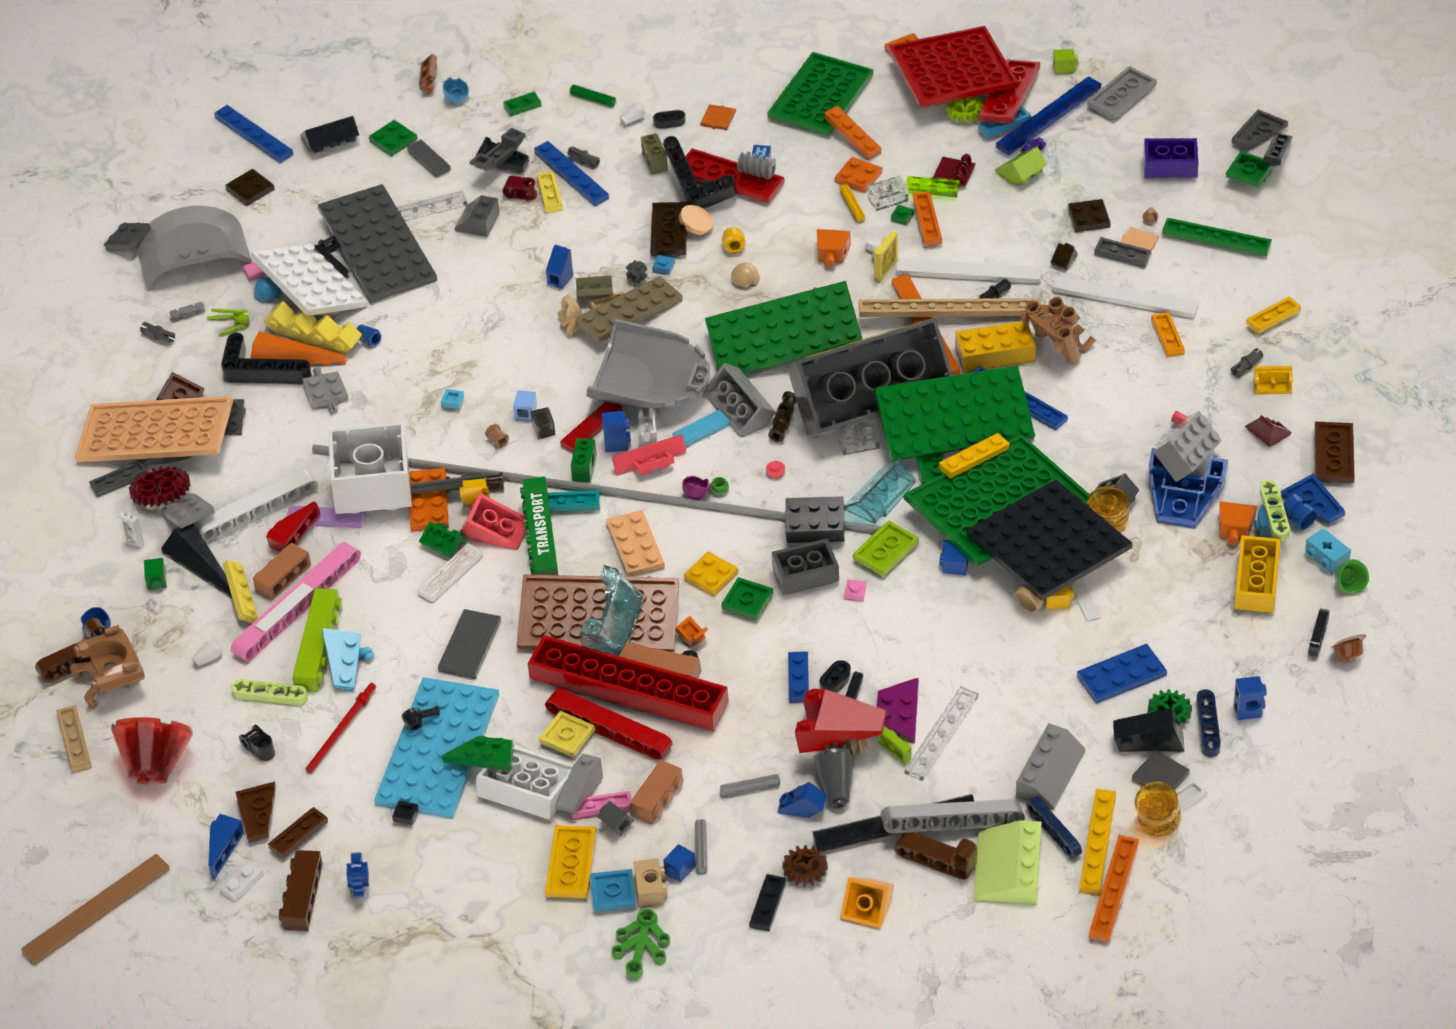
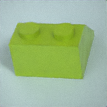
(1022, 166)

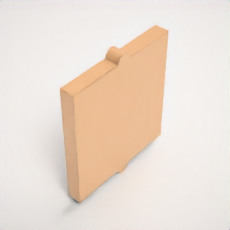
(1140, 238)

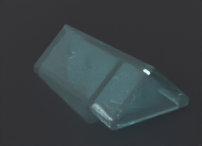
(881, 492)

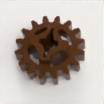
(805, 865)

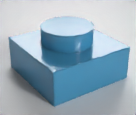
(663, 264)

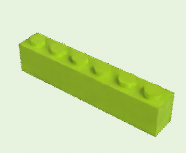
(312, 652)

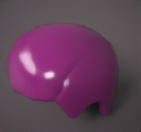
(696, 487)

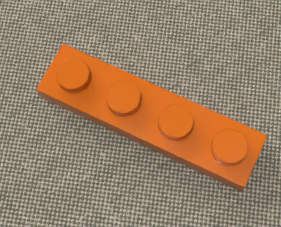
(852, 132)
(927, 218)

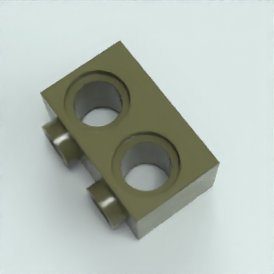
(654, 153)

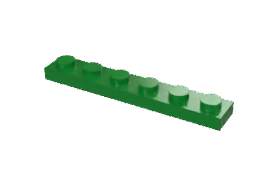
(1217, 236)

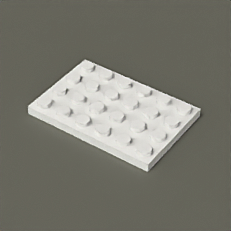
(309, 279)

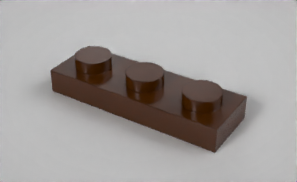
(298, 832)

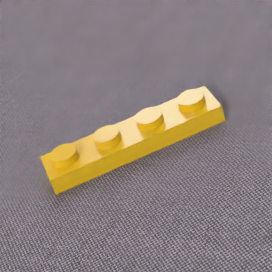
(974, 455)

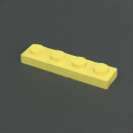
(240, 591)

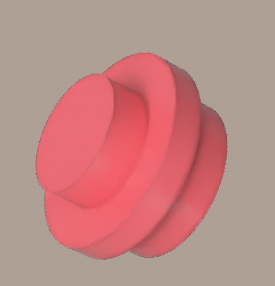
(775, 469)

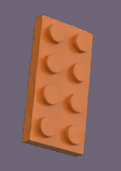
(429, 505)

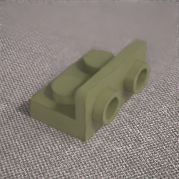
(594, 286)

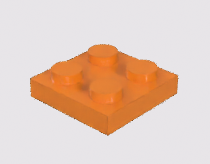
(858, 174)

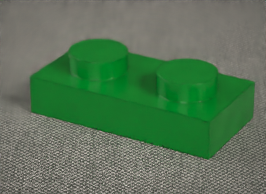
(522, 104)

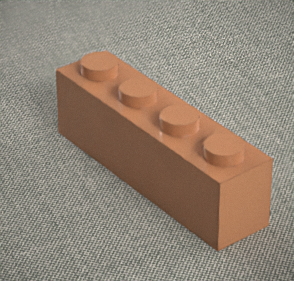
(663, 659)

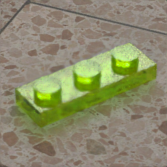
(936, 186)

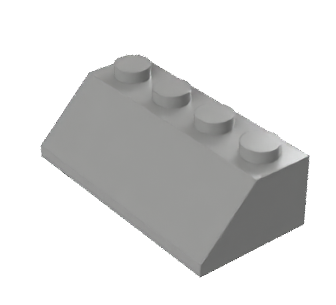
(739, 400)
(1050, 766)

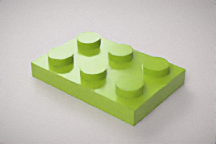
(885, 548)

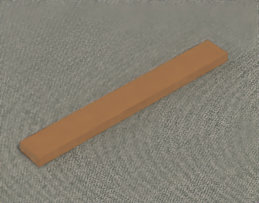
(95, 909)

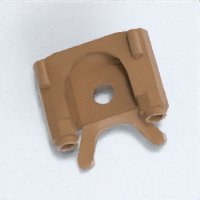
(1058, 323)
(107, 649)

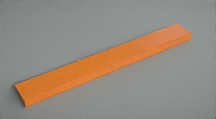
(906, 290)

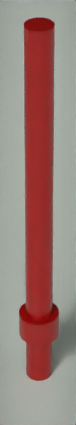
(361, 700)

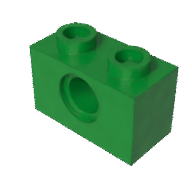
(583, 460)

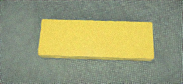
(549, 192)

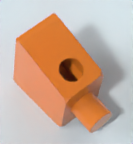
(832, 246)
(1235, 520)

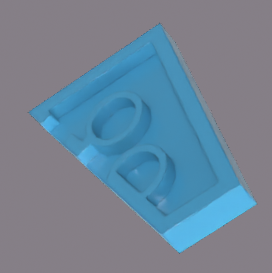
(990, 129)

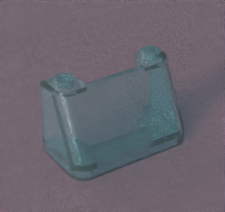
(618, 616)

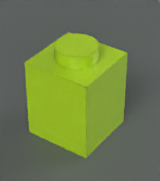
(1064, 61)

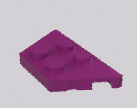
(901, 707)

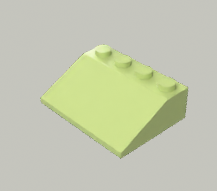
(1008, 863)

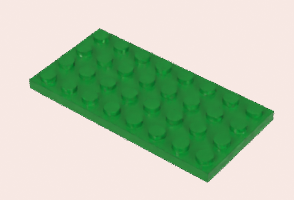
(784, 328)
(953, 412)

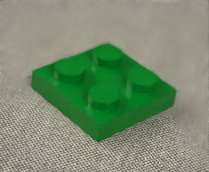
(393, 138)
(747, 598)

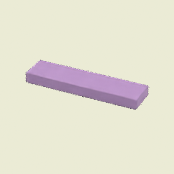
(330, 518)

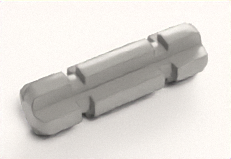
(187, 311)

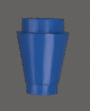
(369, 334)

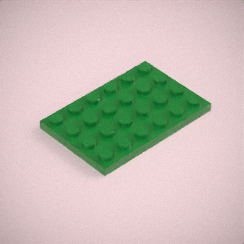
(818, 87)

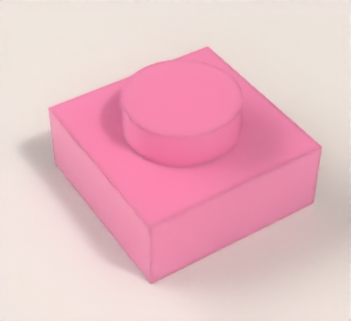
(855, 590)

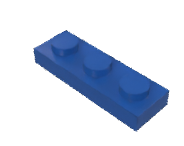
(798, 676)

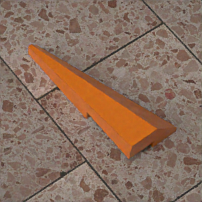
(275, 347)

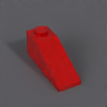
(292, 527)

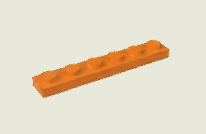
(1113, 888)

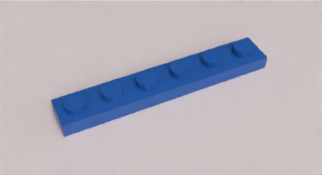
(254, 133)
(571, 173)

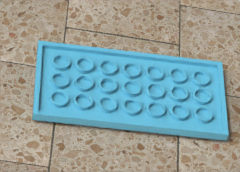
(417, 766)

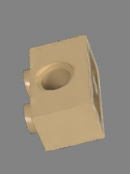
(649, 882)

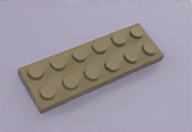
(631, 307)

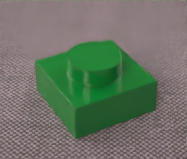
(902, 214)

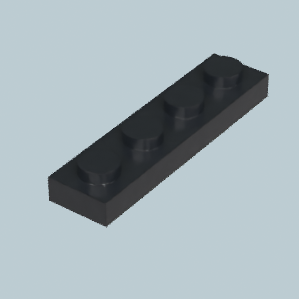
(1277, 149)

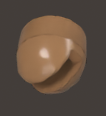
(1150, 215)

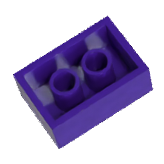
(1170, 157)

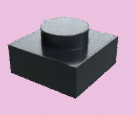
(405, 812)

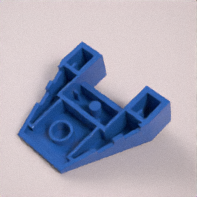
(1189, 498)

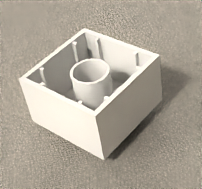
(369, 468)

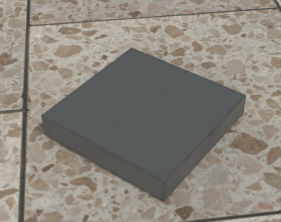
(1160, 769)

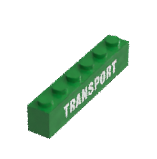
(539, 526)

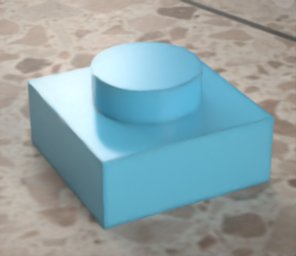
(452, 399)

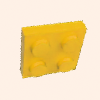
(711, 573)

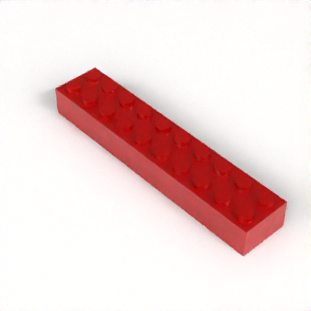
(628, 683)

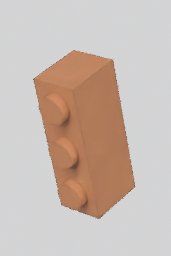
(281, 571)
(656, 792)

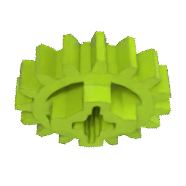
(964, 109)

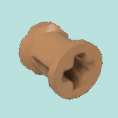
(493, 432)

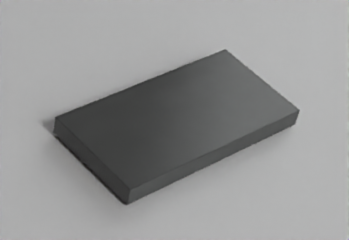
(469, 643)

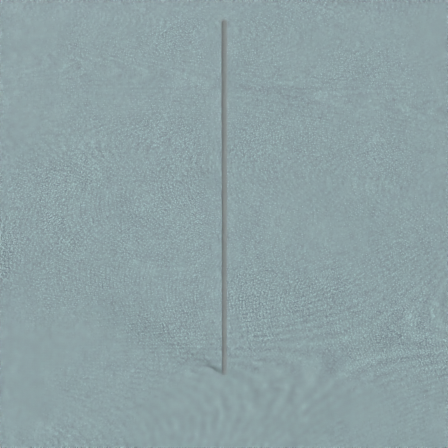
(615, 491)

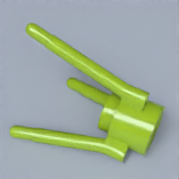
(240, 317)

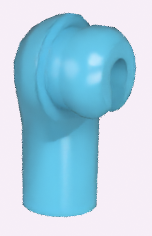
(366, 652)

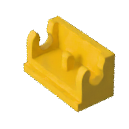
(1273, 379)

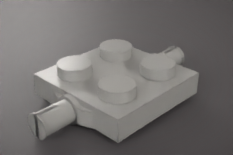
(325, 389)

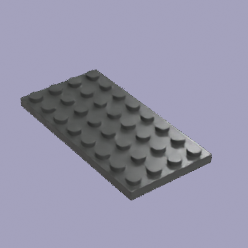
(377, 242)

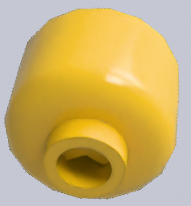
(733, 240)

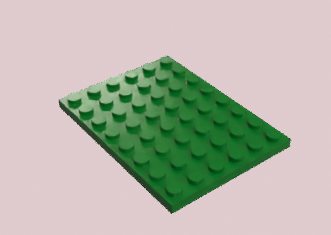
(984, 490)

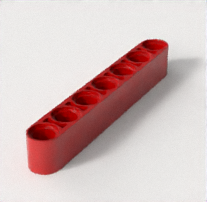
(611, 724)

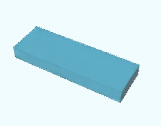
(703, 427)

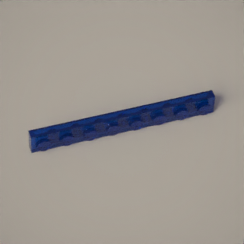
(1048, 115)

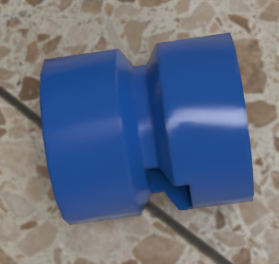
(1299, 512)

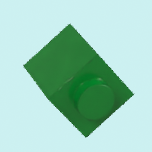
(155, 573)

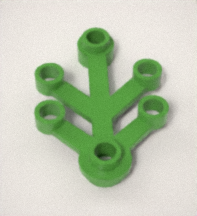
(640, 941)

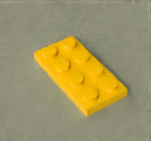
(571, 861)

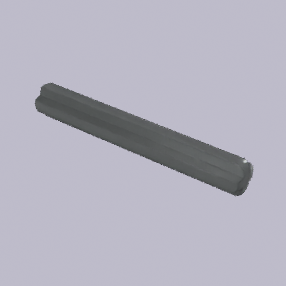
(444, 484)

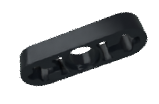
(1319, 632)

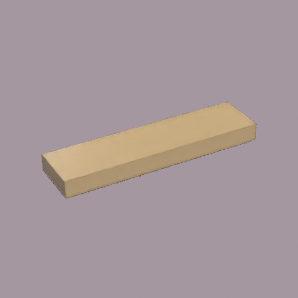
(74, 738)

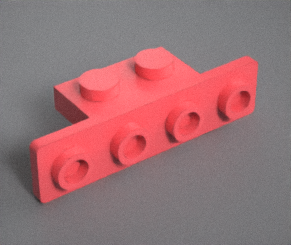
(650, 456)

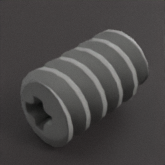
(756, 166)

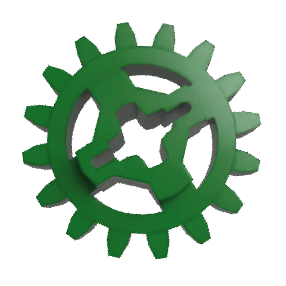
(1171, 700)

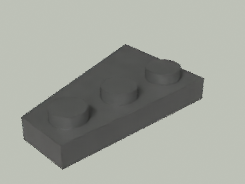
(1258, 128)

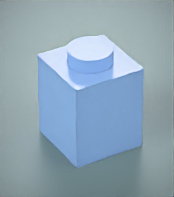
(524, 403)

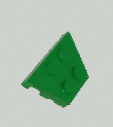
(483, 752)

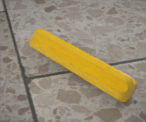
(852, 202)

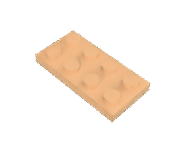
(635, 543)

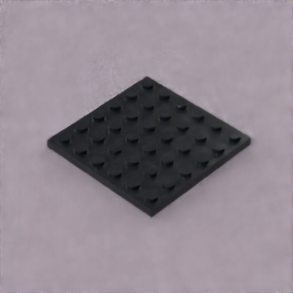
(1049, 539)

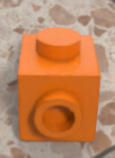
(691, 631)

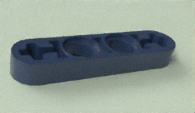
(1211, 722)
(1054, 827)

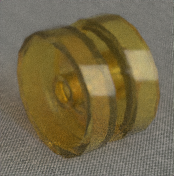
(1111, 505)

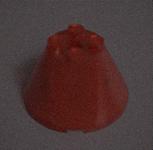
(150, 747)

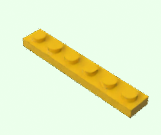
(1097, 842)

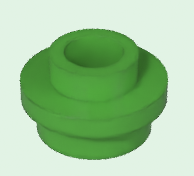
(719, 486)

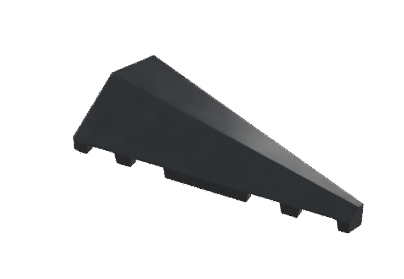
(192, 551)

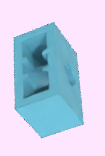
(1327, 550)

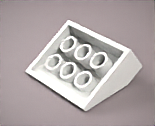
(530, 785)

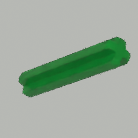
(592, 95)

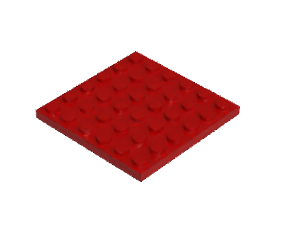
(952, 66)

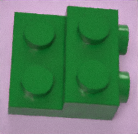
(1249, 169)

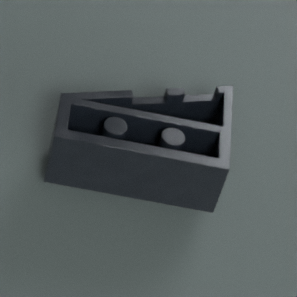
(1149, 732)

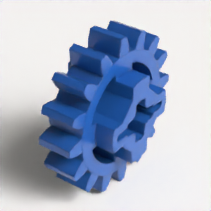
(357, 875)

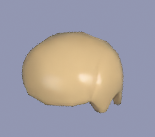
(745, 275)
(1028, 599)

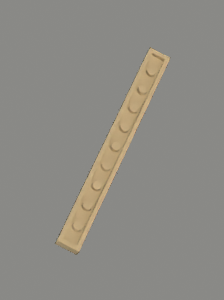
(943, 307)

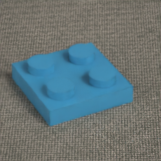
(613, 890)

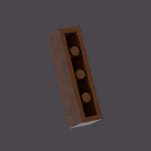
(301, 890)

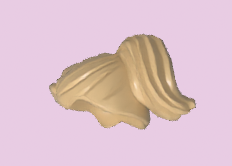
(568, 314)

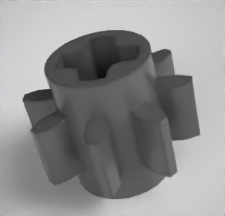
(636, 271)

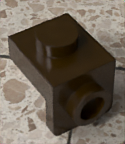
(1063, 255)

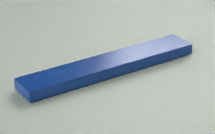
(1041, 410)

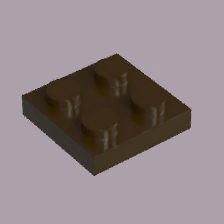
(249, 187)
(1089, 215)

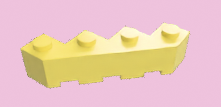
(308, 329)

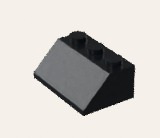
(330, 134)

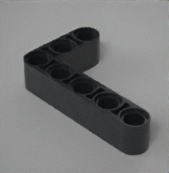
(718, 187)
(250, 370)

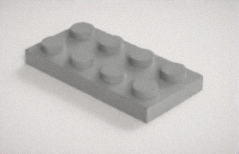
(1121, 92)

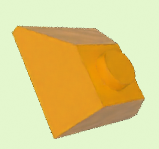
(866, 901)

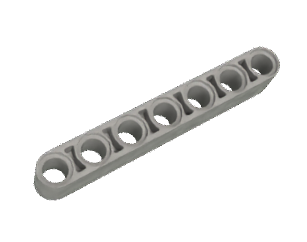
(950, 816)

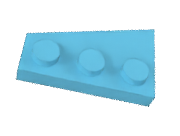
(343, 654)

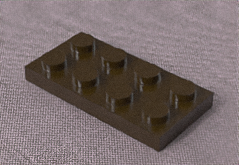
(667, 232)

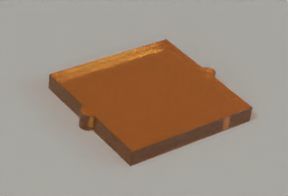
(718, 117)

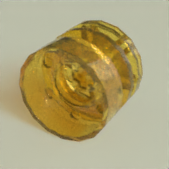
(1157, 809)

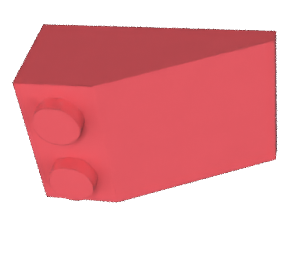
(493, 523)

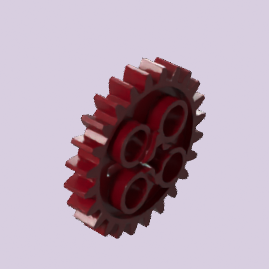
(147, 487)

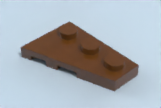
(257, 809)

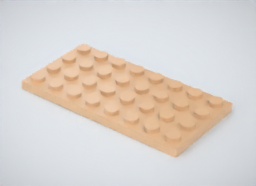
(154, 429)

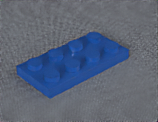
(1121, 673)

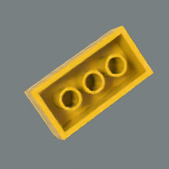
(995, 346)
(1257, 574)

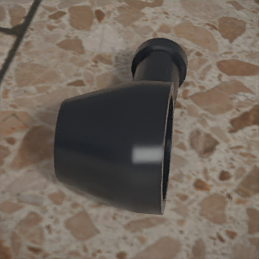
(414, 716)

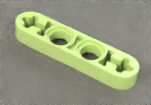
(1271, 510)
(270, 689)

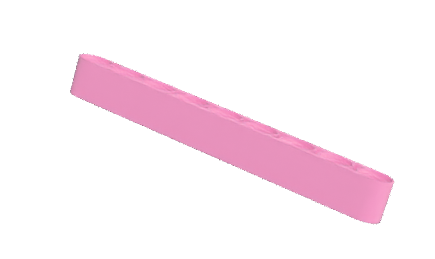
(322, 576)

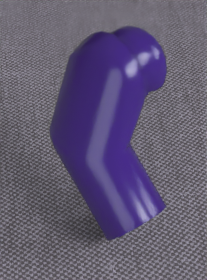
(1032, 144)

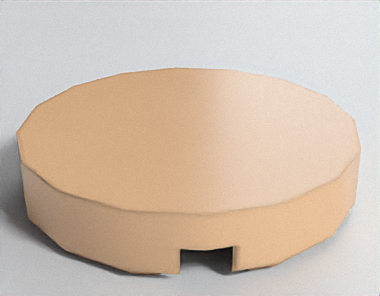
(696, 220)

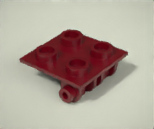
(955, 169)

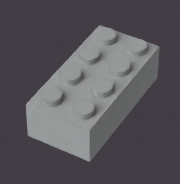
(1187, 446)

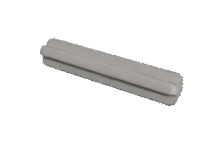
(750, 785)
(701, 846)

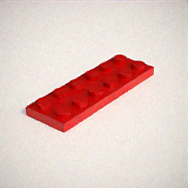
(1005, 104)
(710, 167)

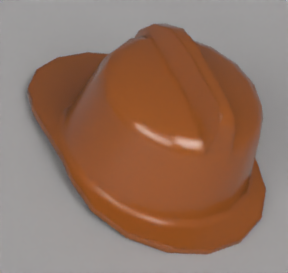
(1349, 648)

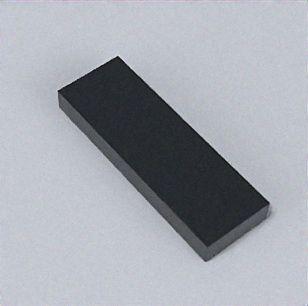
(768, 902)

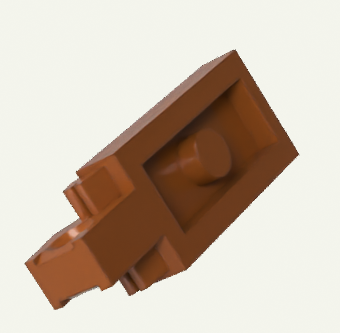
(427, 73)

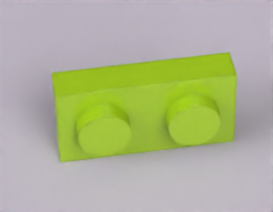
(895, 745)

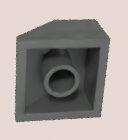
(479, 216)

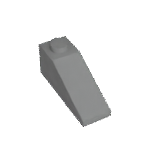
(580, 783)

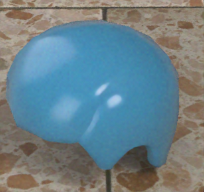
(455, 90)
(266, 289)

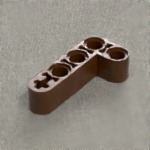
(53, 666)
(939, 856)

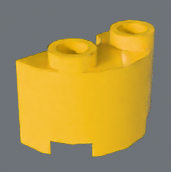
(471, 490)

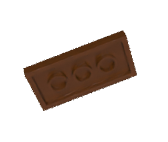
(1334, 452)

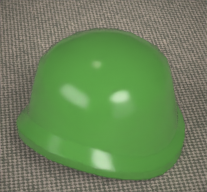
(1352, 576)

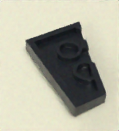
(517, 161)

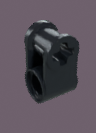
(258, 743)

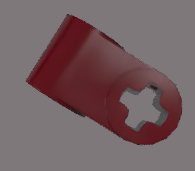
(519, 187)

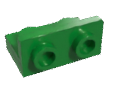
(442, 540)

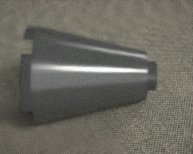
(836, 775)

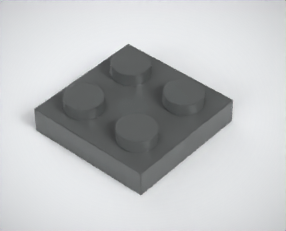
(127, 236)

